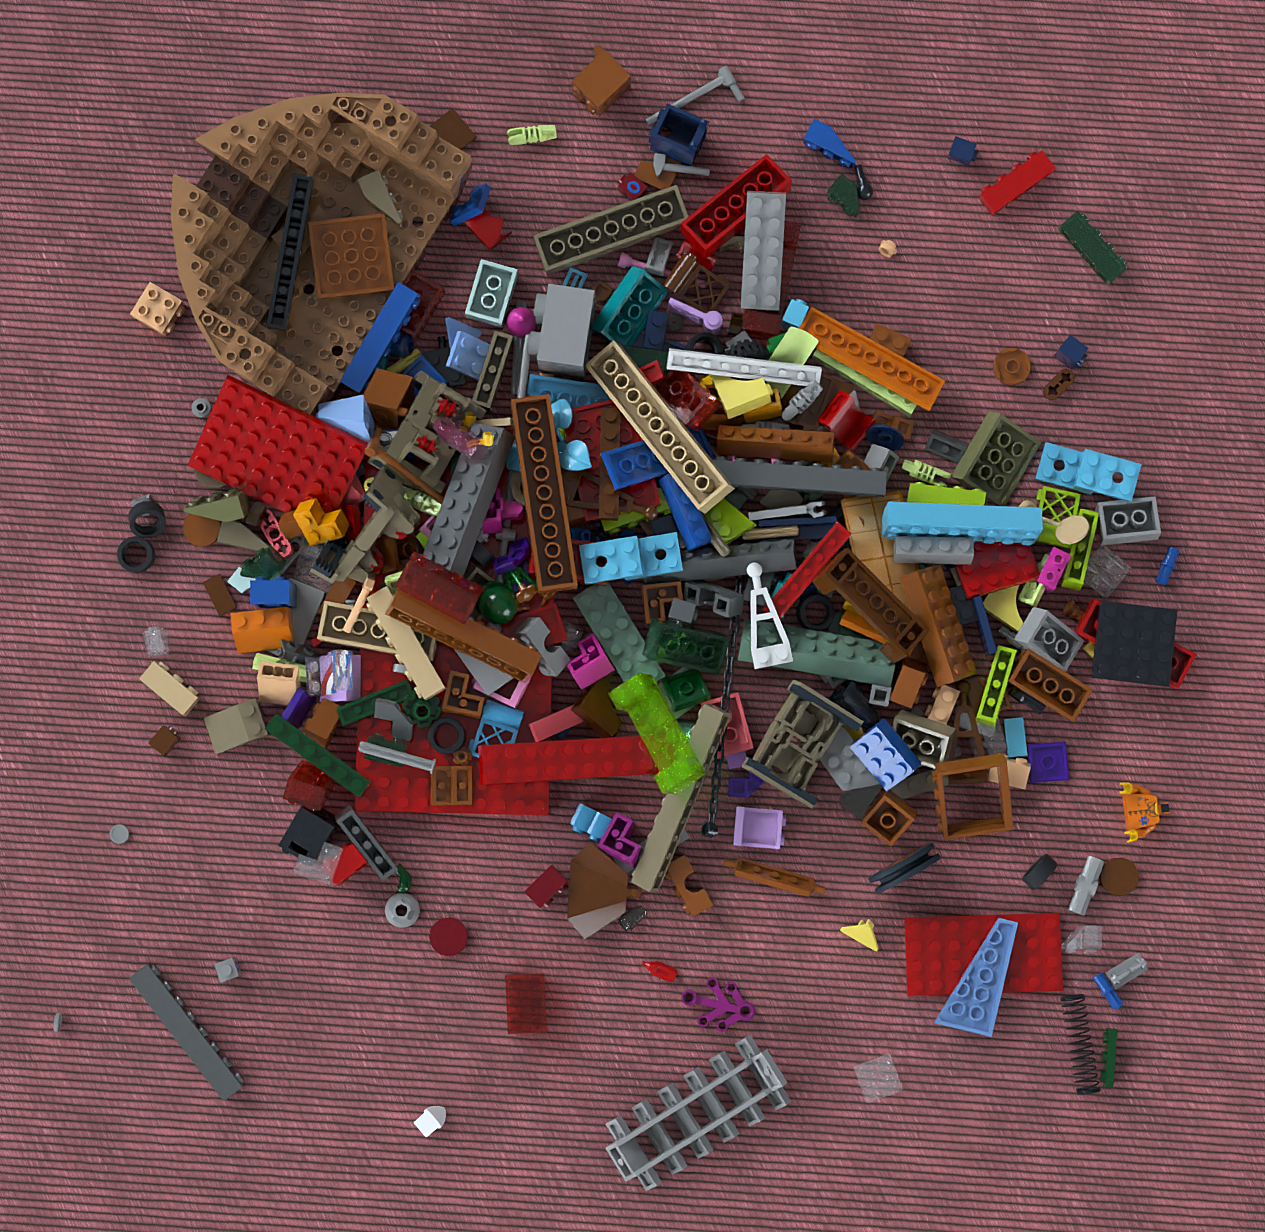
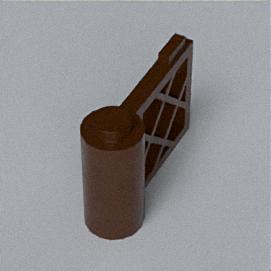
(683, 275)

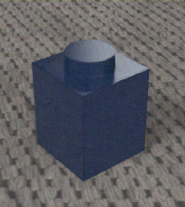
(962, 151)

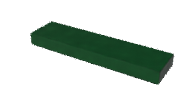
(365, 706)

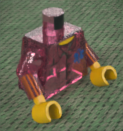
(460, 436)

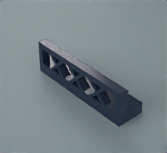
(809, 528)

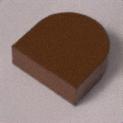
(602, 291)

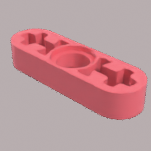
(272, 519)

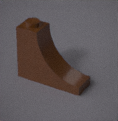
(596, 709)

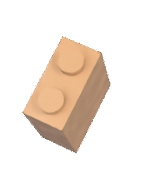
(277, 682)

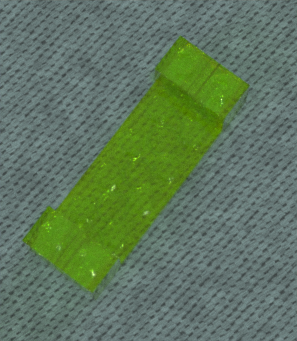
(659, 732)

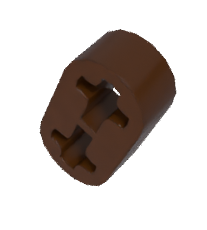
(1061, 387)

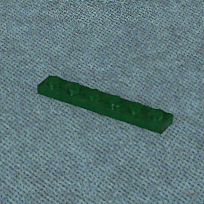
(317, 755)

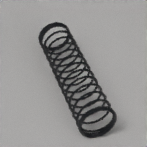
(1089, 1089)

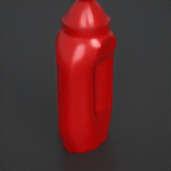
(661, 970)

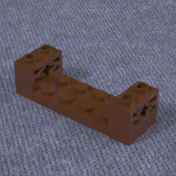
(873, 602)

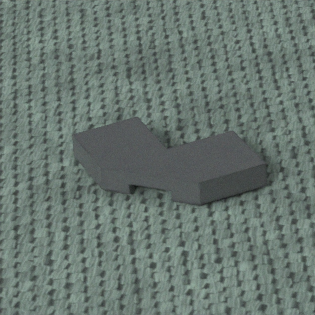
(392, 711)

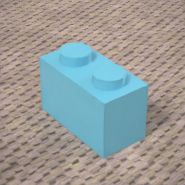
(794, 314)

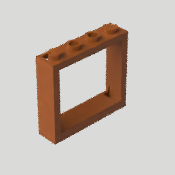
(975, 827)

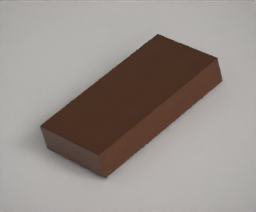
(220, 595)

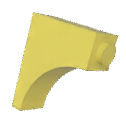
(740, 395)
(1003, 607)

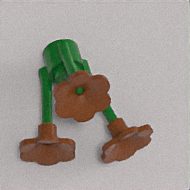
(525, 592)

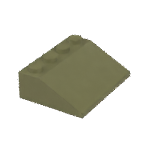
(996, 458)

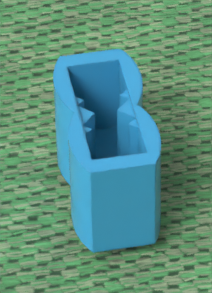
(590, 821)

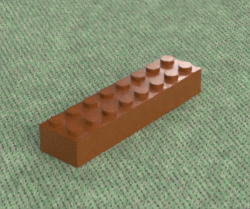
(469, 638)

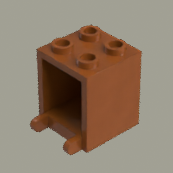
(601, 82)
(389, 398)

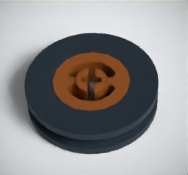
(904, 868)

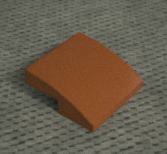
(451, 785)

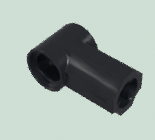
(1028, 700)

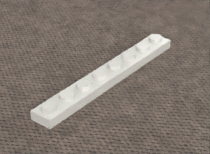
(742, 367)

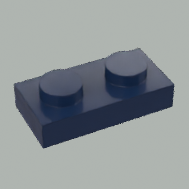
(655, 330)

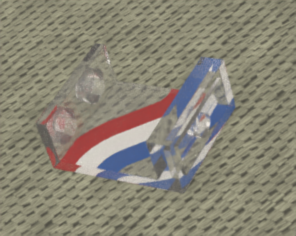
(329, 673)

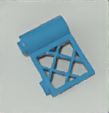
(497, 716)

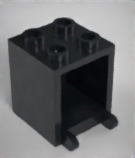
(309, 832)

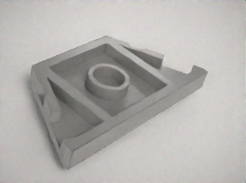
(845, 765)

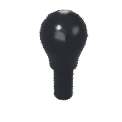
(864, 189)

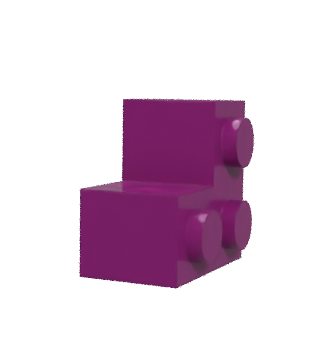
(617, 843)

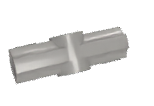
(1086, 885)

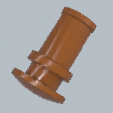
(1073, 610)

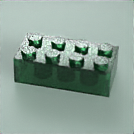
(685, 646)

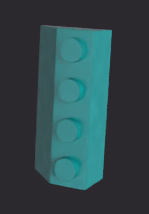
(629, 307)

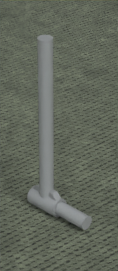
(724, 77)

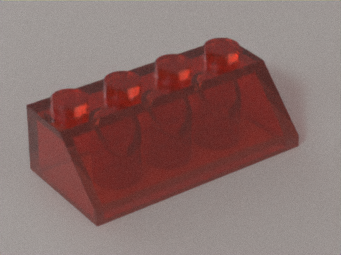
(439, 587)

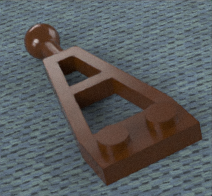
(571, 482)
(970, 777)

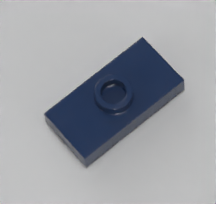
(664, 525)

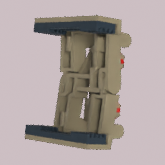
(782, 753)

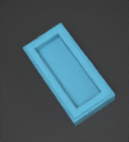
(1015, 737)

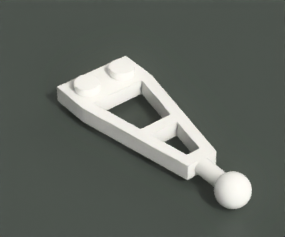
(773, 654)

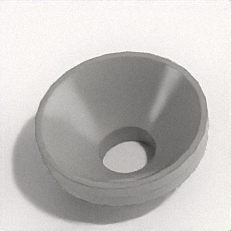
(412, 914)

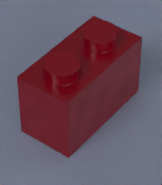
(546, 886)

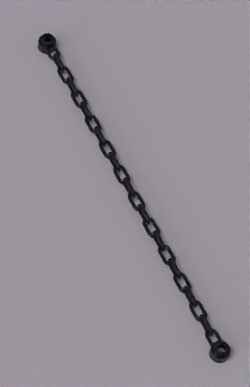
(709, 828)

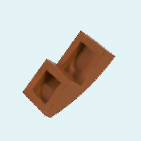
(902, 425)

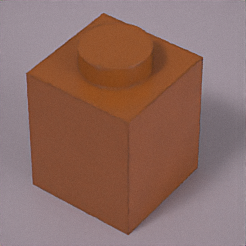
(289, 526)

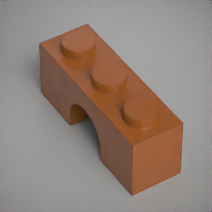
(694, 901)

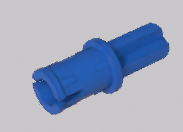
(1167, 566)
(1108, 991)

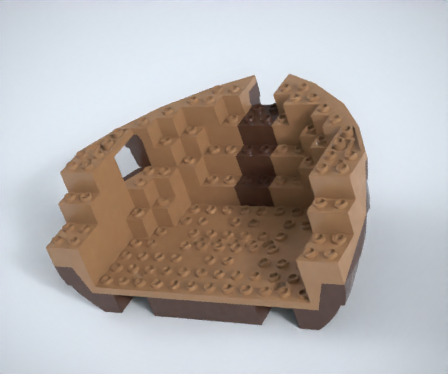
(243, 199)

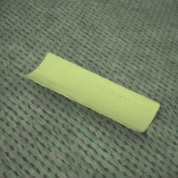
(794, 349)

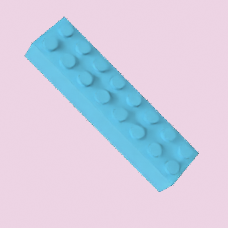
(967, 521)

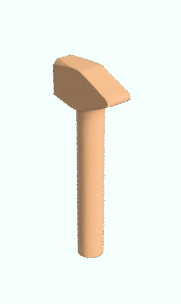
(367, 587)

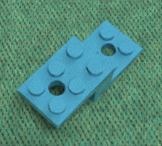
(1088, 471)
(631, 558)

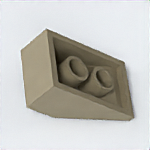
(236, 726)

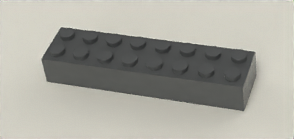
(468, 500)

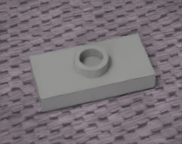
(658, 256)

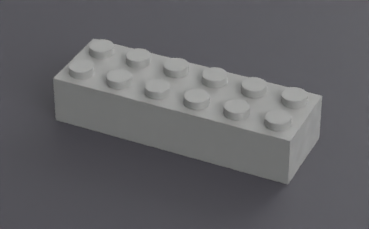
(763, 250)

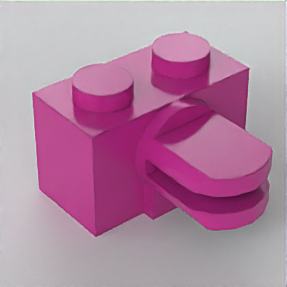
(499, 511)

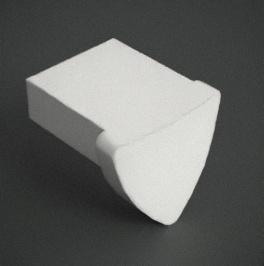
(431, 1119)

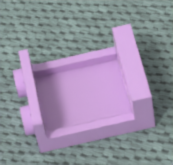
(759, 828)

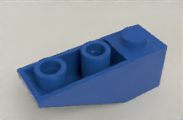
(824, 139)

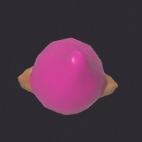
(520, 322)

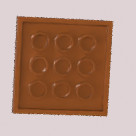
(351, 256)

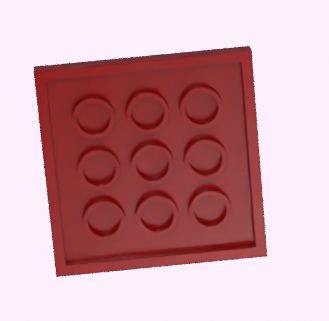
(996, 568)

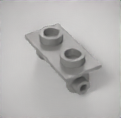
(1127, 970)

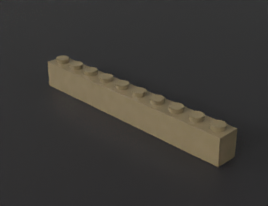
(677, 807)

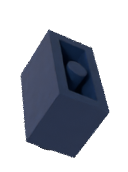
(1071, 352)

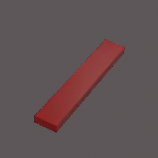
(809, 569)

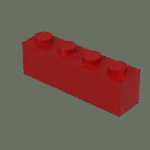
(1017, 182)

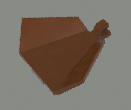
(809, 417)
(596, 891)

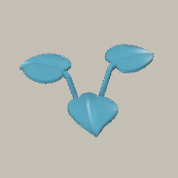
(573, 455)

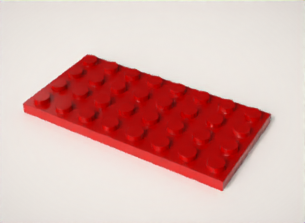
(944, 946)

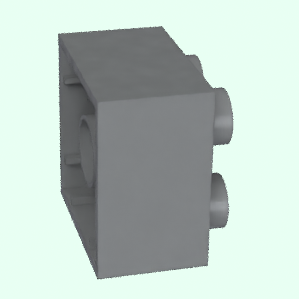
(565, 330)

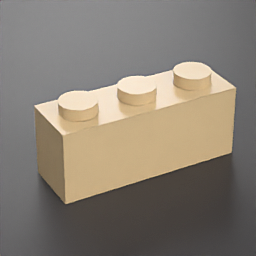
(170, 687)

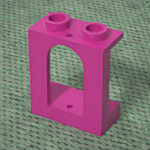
(1053, 569)

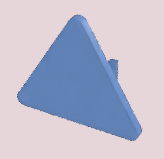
(454, 326)

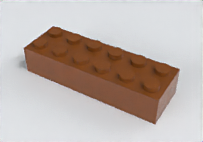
(945, 640)

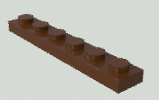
(608, 440)

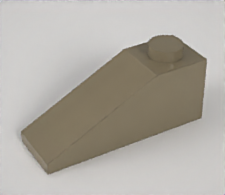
(239, 536)

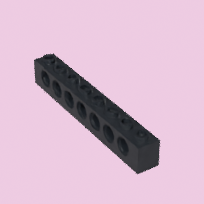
(290, 252)

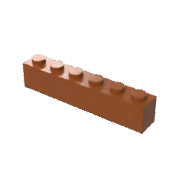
(775, 443)

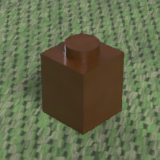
(165, 740)

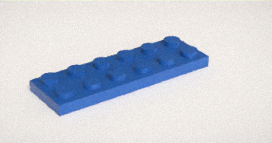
(638, 463)

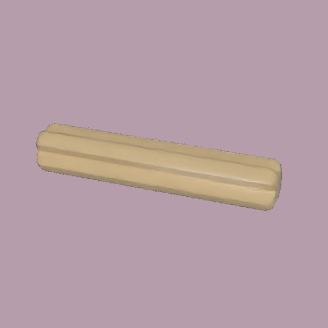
(771, 532)

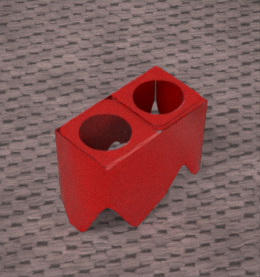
(487, 229)

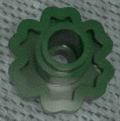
(421, 717)

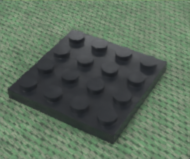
(1134, 643)

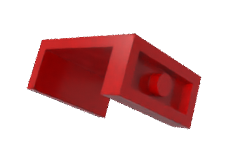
(846, 420)

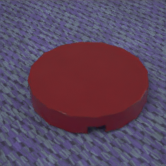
(448, 936)

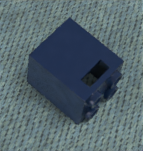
(685, 136)

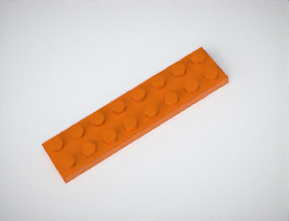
(872, 359)

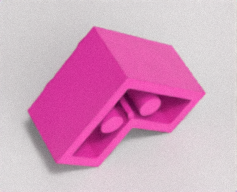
(591, 664)

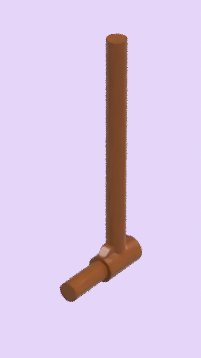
(374, 449)

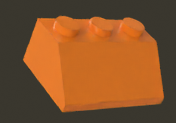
(262, 629)

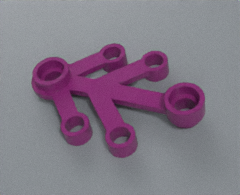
(721, 1005)

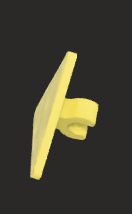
(862, 933)

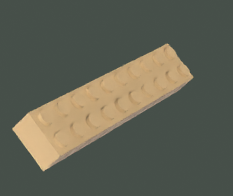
(659, 427)

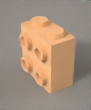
(158, 309)

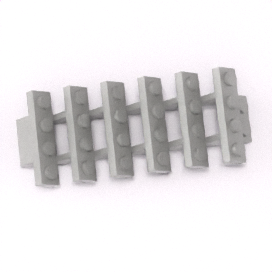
(629, 1155)

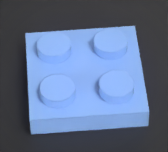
(468, 355)

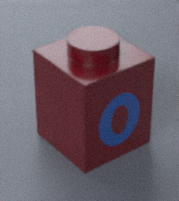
(632, 187)

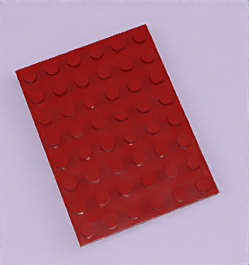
(275, 450)

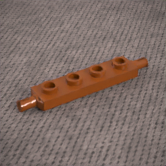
(774, 876)

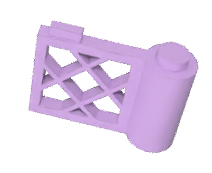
(710, 321)

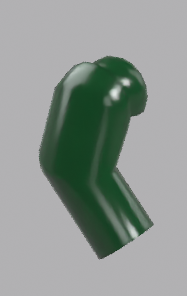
(405, 879)

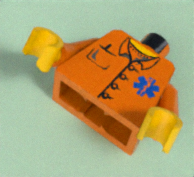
(1140, 810)

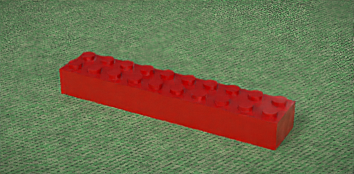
(564, 760)

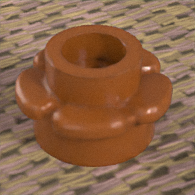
(462, 761)

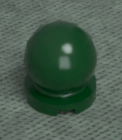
(496, 603)

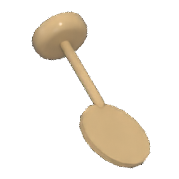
(1067, 531)

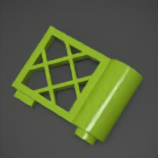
(1048, 534)

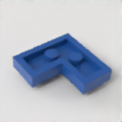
(473, 207)

